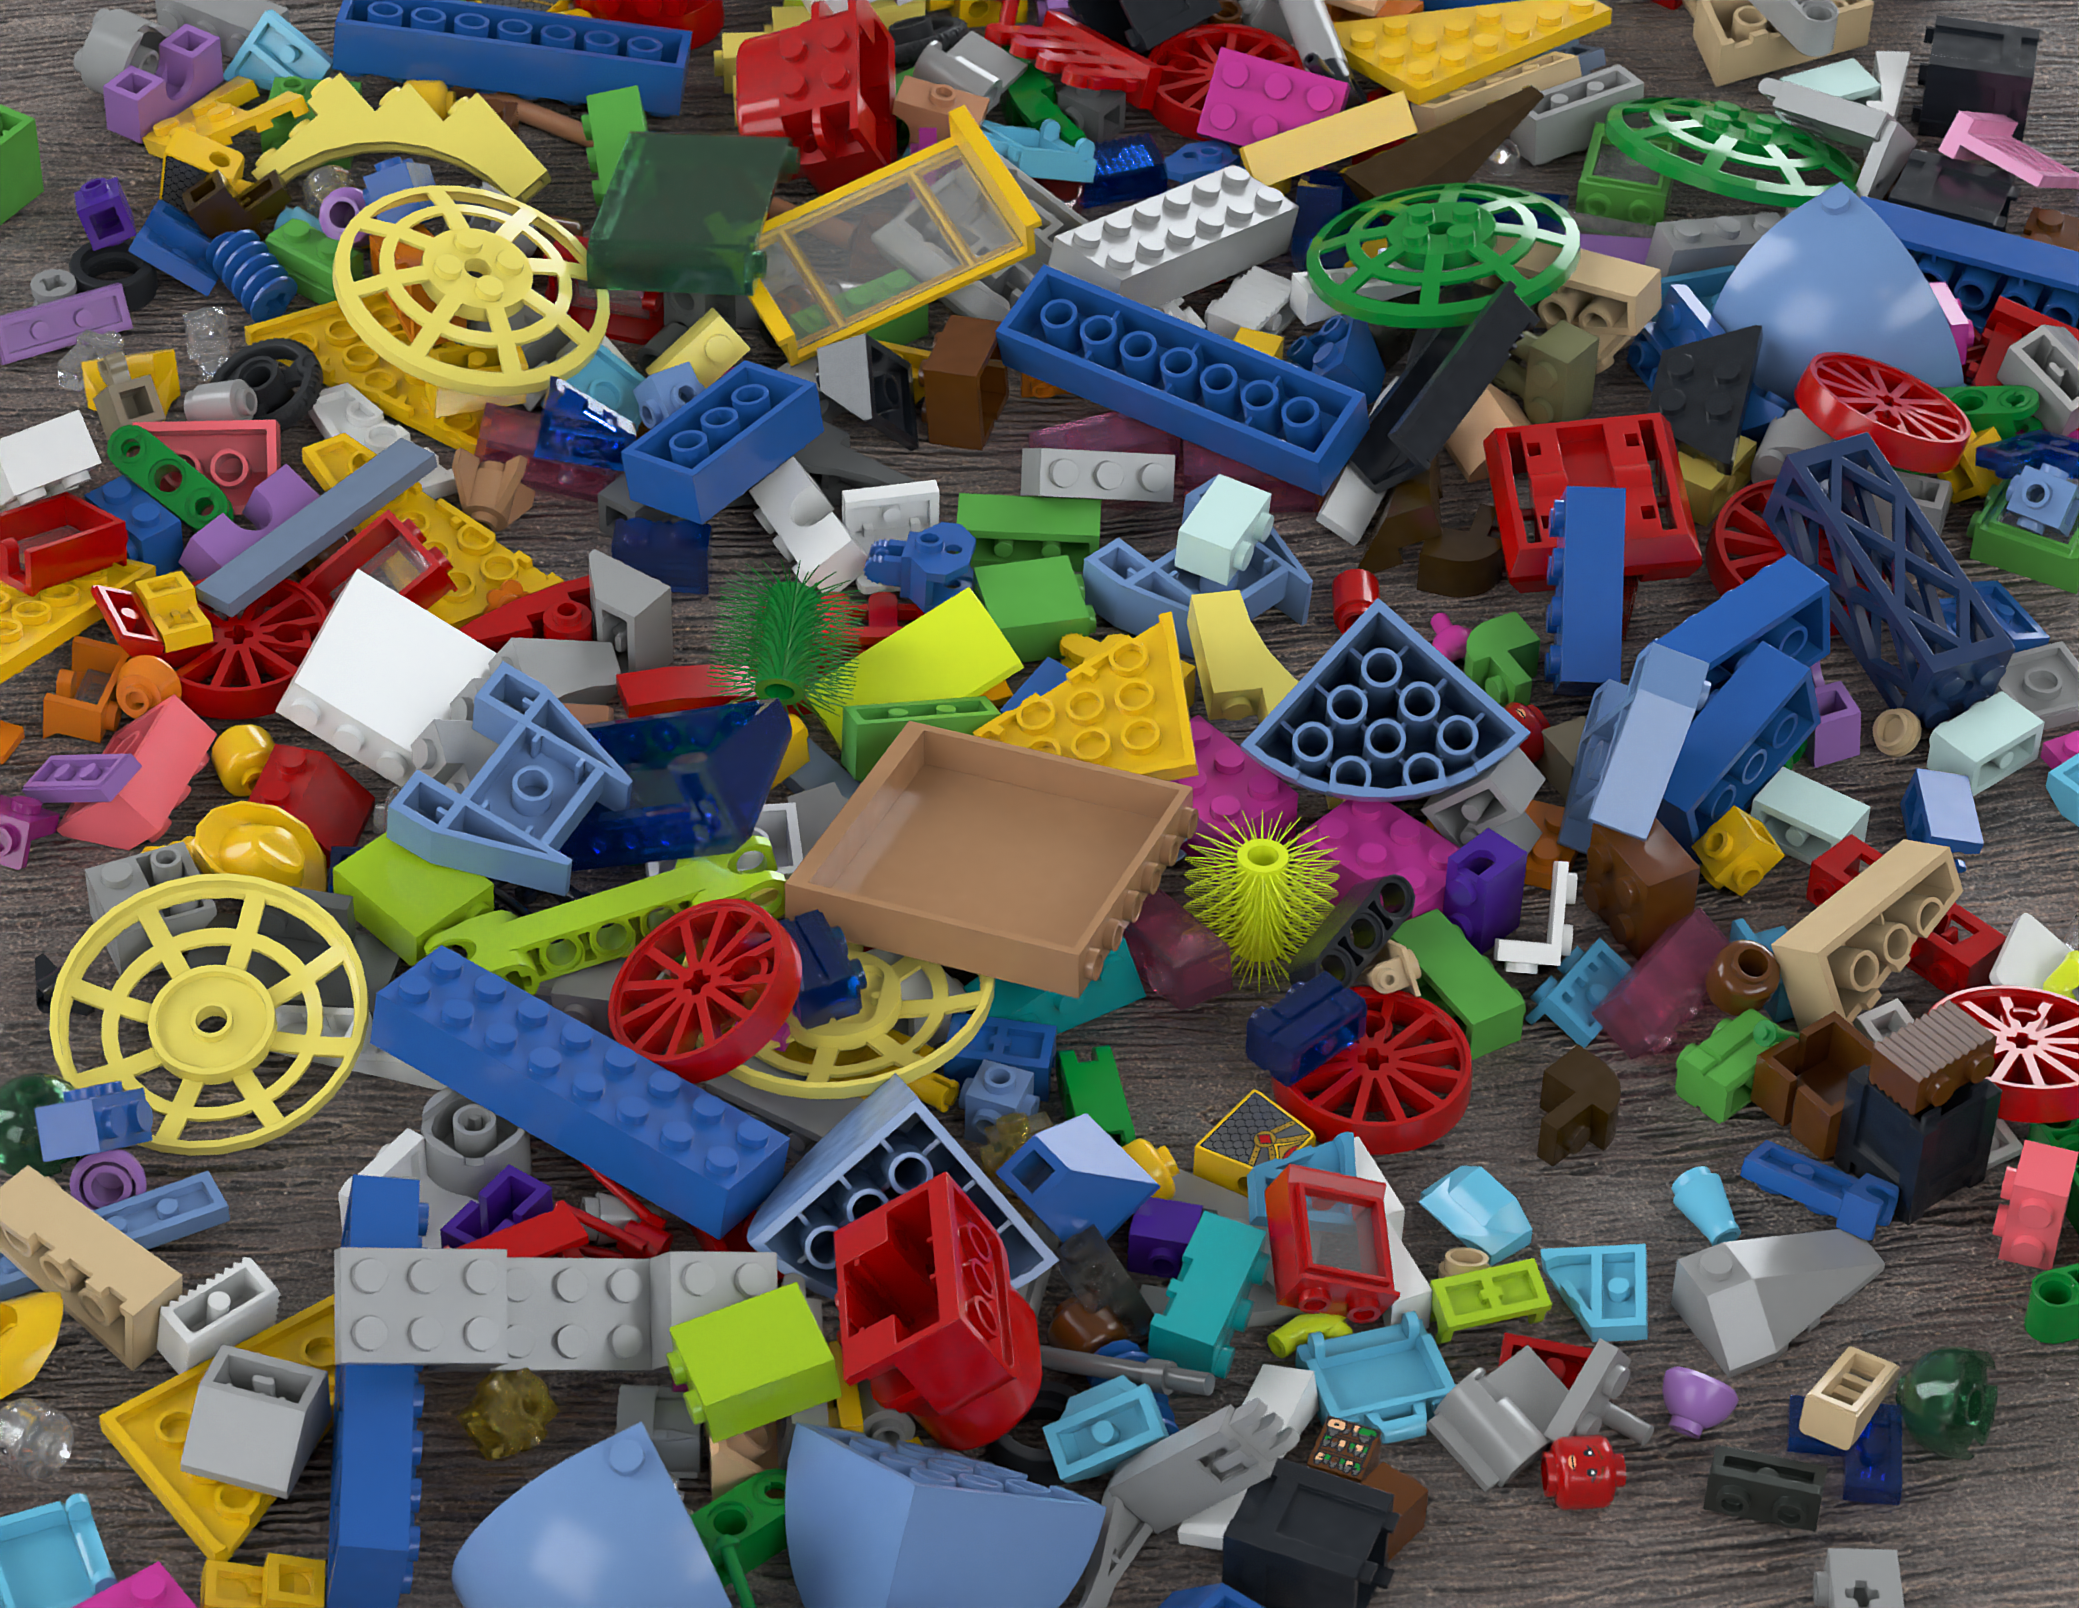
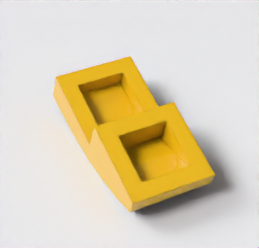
(174, 611)
(279, 1584)

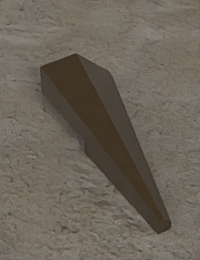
(1443, 153)
(1407, 517)

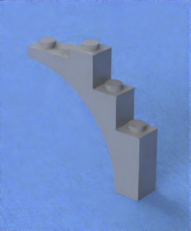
(569, 668)

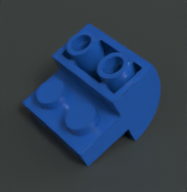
(1679, 322)

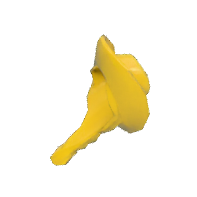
(257, 843)
(27, 1337)

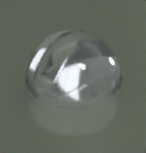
(1504, 160)

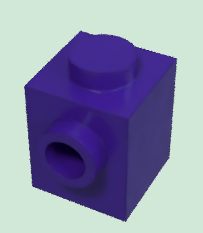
(104, 212)
(1160, 1236)

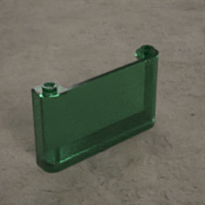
(688, 213)

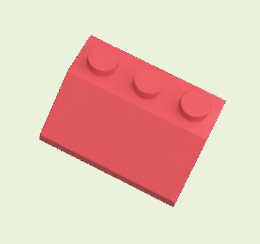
(227, 452)
(171, 749)

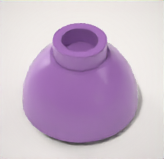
(107, 1178)
(1696, 1400)

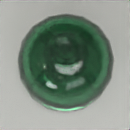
(18, 1123)
(1949, 1400)

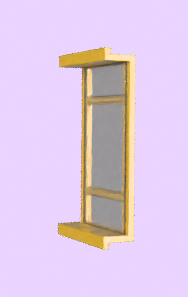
(892, 242)

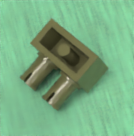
(1557, 375)

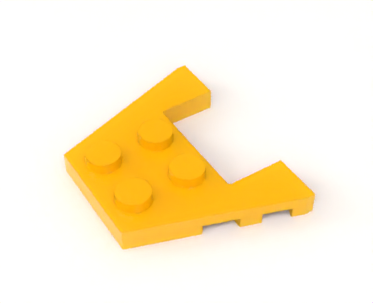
(220, 119)

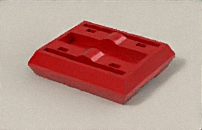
(1593, 454)

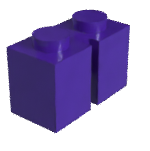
(502, 1203)

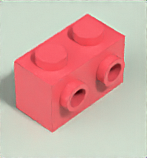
(2037, 1205)

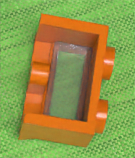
(86, 694)

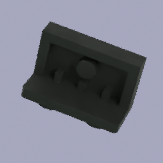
(1765, 1488)

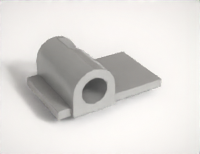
(971, 67)
(1499, 1419)

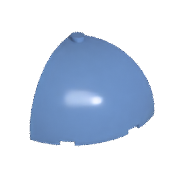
(1837, 284)
(1383, 719)
(865, 1162)
(927, 1527)
(591, 1536)

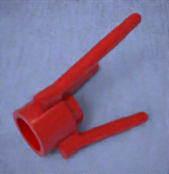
(637, 1239)

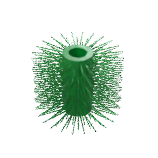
(786, 641)

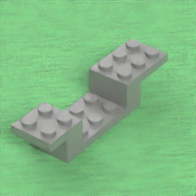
(537, 1313)

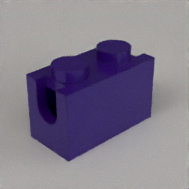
(1485, 895)

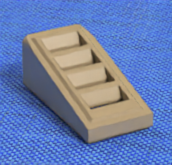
(1843, 1403)

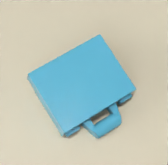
(1043, 152)
(1379, 1377)
(52, 1556)

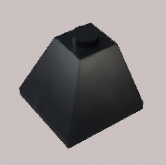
(871, 385)

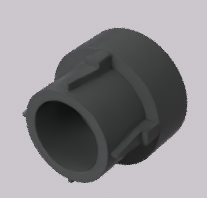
(667, 1424)

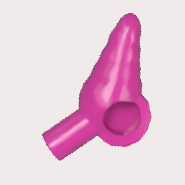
(1449, 638)

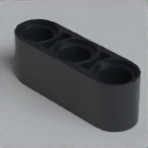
(1370, 925)

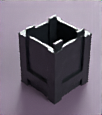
(1142, 22)
(1975, 70)
(1956, 190)
(1919, 1152)
(1309, 1540)

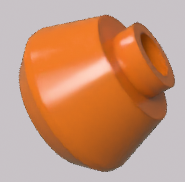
(145, 684)

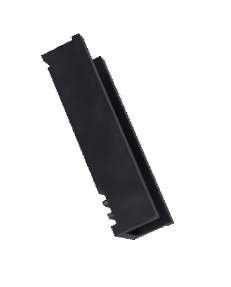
(1439, 391)

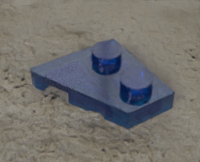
(581, 429)

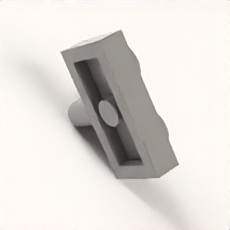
(1588, 1399)

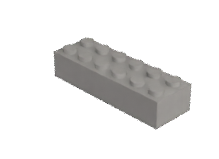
(1180, 238)

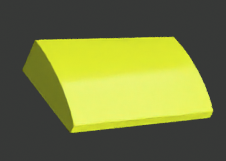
(938, 656)

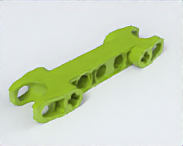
(522, 946)

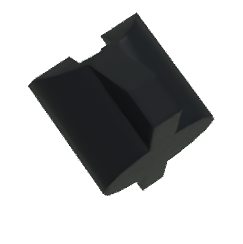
(45, 978)

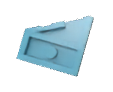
(278, 51)
(1603, 1288)

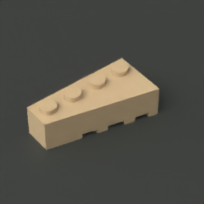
(1744, 44)
(1599, 297)
(1865, 932)
(101, 1272)

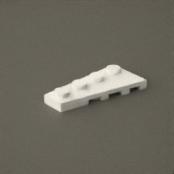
(349, 412)

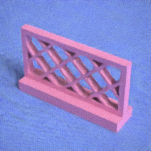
(1989, 139)

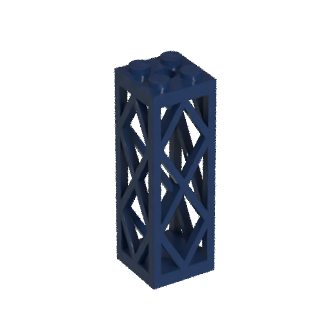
(1953, 675)

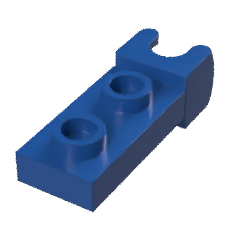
(1822, 1189)

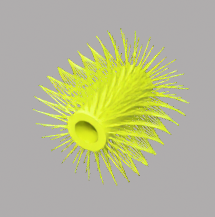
(1261, 896)

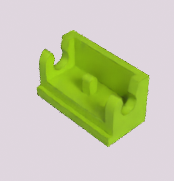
(1488, 1297)

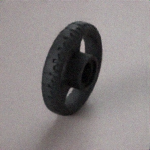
(918, 32)
(272, 386)

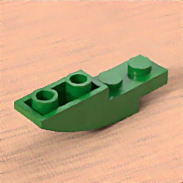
(1032, 101)

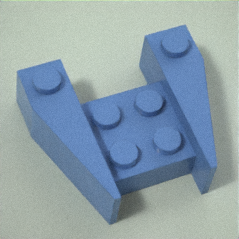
(1134, 590)
(1632, 746)
(521, 798)

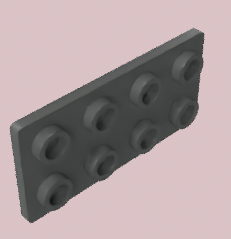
(377, 959)

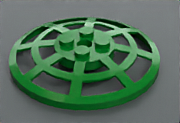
(1730, 135)
(1438, 240)

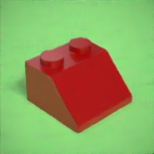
(317, 794)

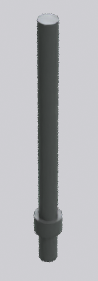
(1159, 1374)

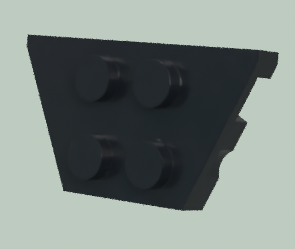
(1706, 393)

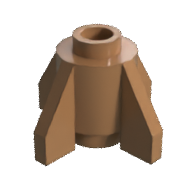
(491, 489)

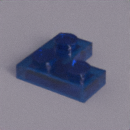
(2030, 449)
(1872, 1463)

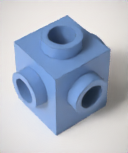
(666, 393)
(2059, 503)
(995, 1093)

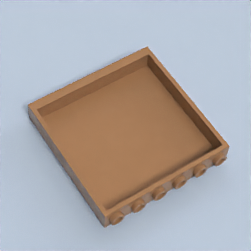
(993, 858)

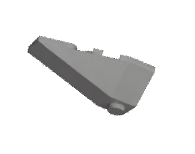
(1765, 1291)

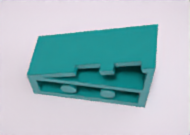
(1113, 989)
(1210, 1296)

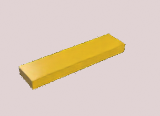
(1329, 139)

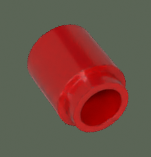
(1352, 595)
(568, 621)

